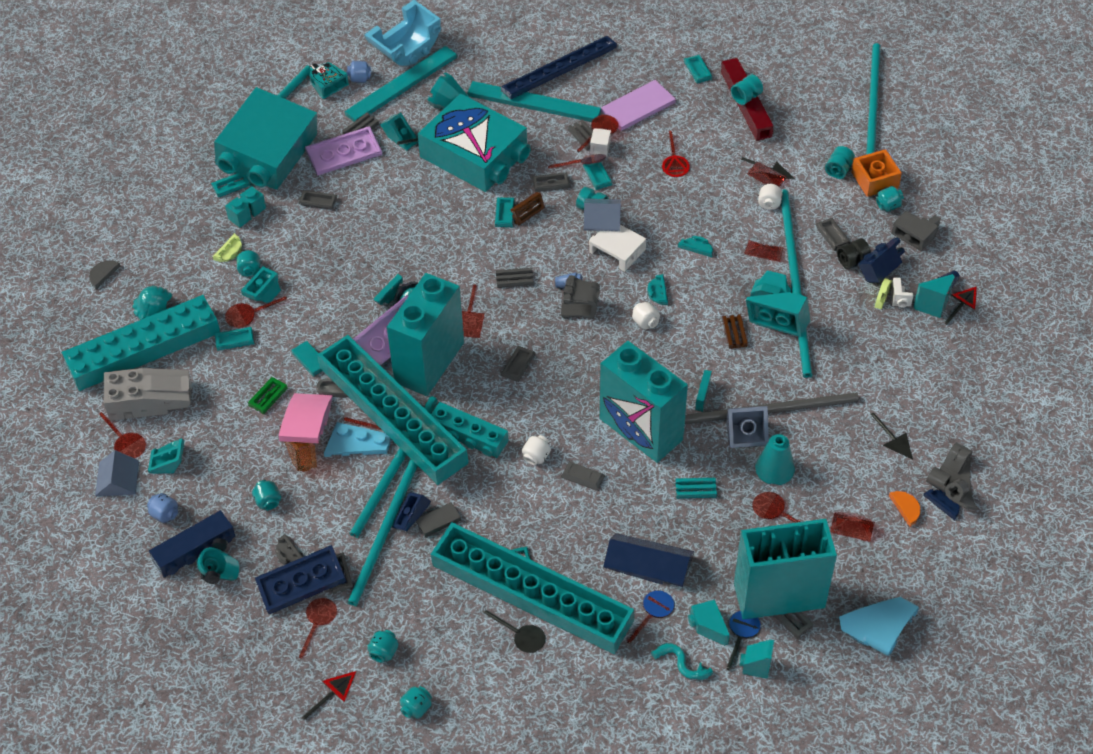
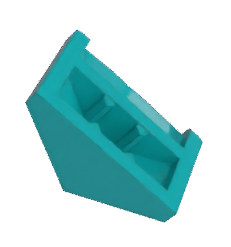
(166, 458)

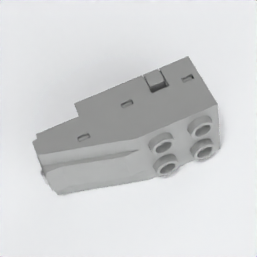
(145, 392)

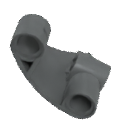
(954, 476)

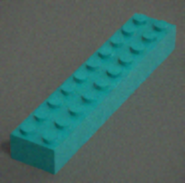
(393, 409)
(533, 587)

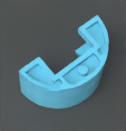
(409, 38)

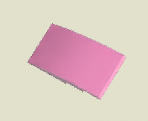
(305, 418)

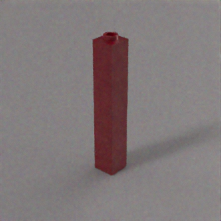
(753, 110)

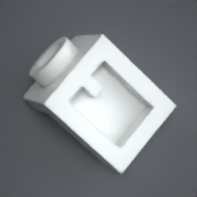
(898, 294)

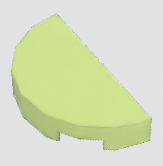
(229, 250)
(883, 292)

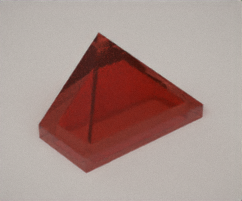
(766, 175)
(764, 250)
(852, 525)

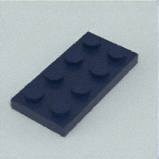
(300, 579)

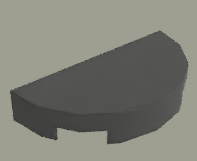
(102, 272)
(286, 551)

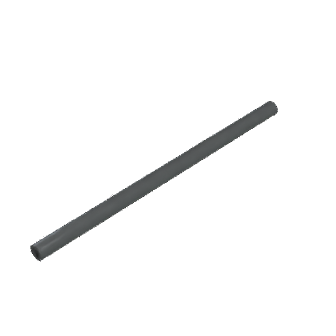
(778, 407)

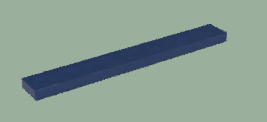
(558, 67)

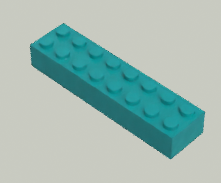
(141, 342)

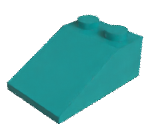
(780, 312)

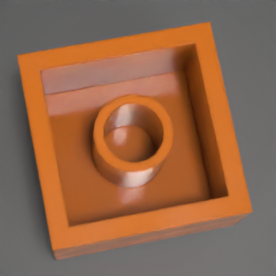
(876, 172)

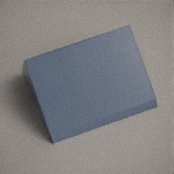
(602, 214)
(747, 426)
(117, 475)

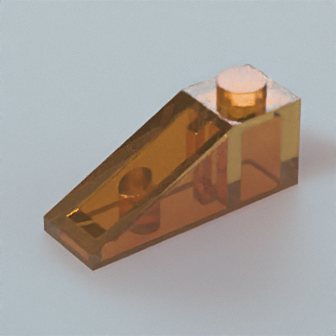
(302, 455)

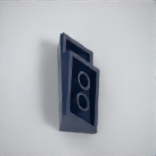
(648, 560)

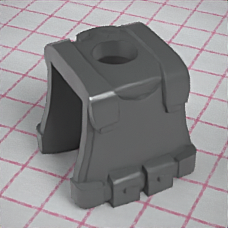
(580, 298)

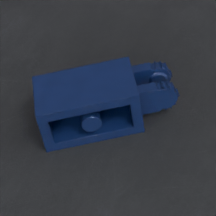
(881, 261)

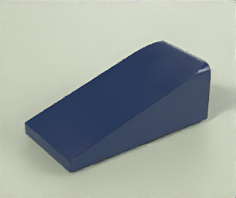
(411, 510)

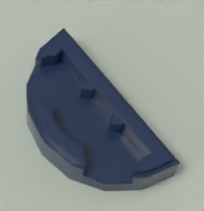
(941, 500)

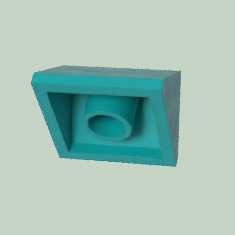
(933, 295)

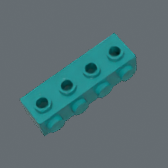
(472, 430)

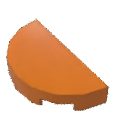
(907, 506)

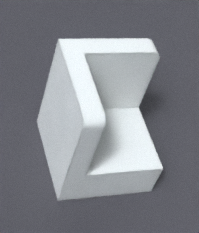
(600, 141)

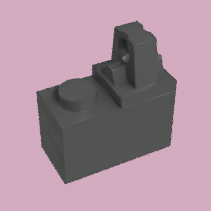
(916, 231)

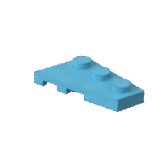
(356, 440)

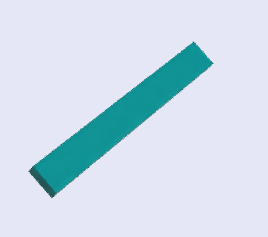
(401, 83)
(535, 102)

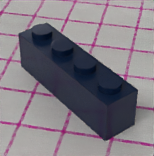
(187, 546)

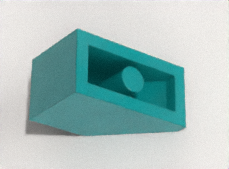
(398, 130)
(709, 622)
(757, 659)

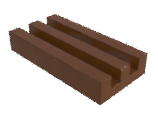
(527, 206)
(732, 319)

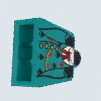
(327, 79)

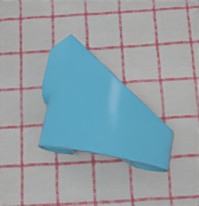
(879, 623)

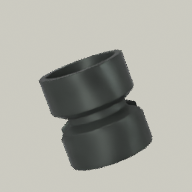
(853, 253)

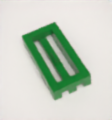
(266, 403)

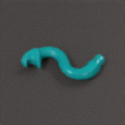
(700, 673)

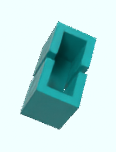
(238, 209)

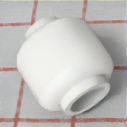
(770, 196)
(646, 315)
(536, 450)

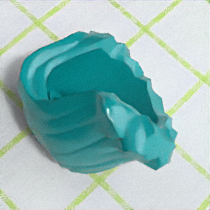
(151, 301)

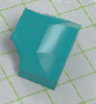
(770, 283)
(262, 286)

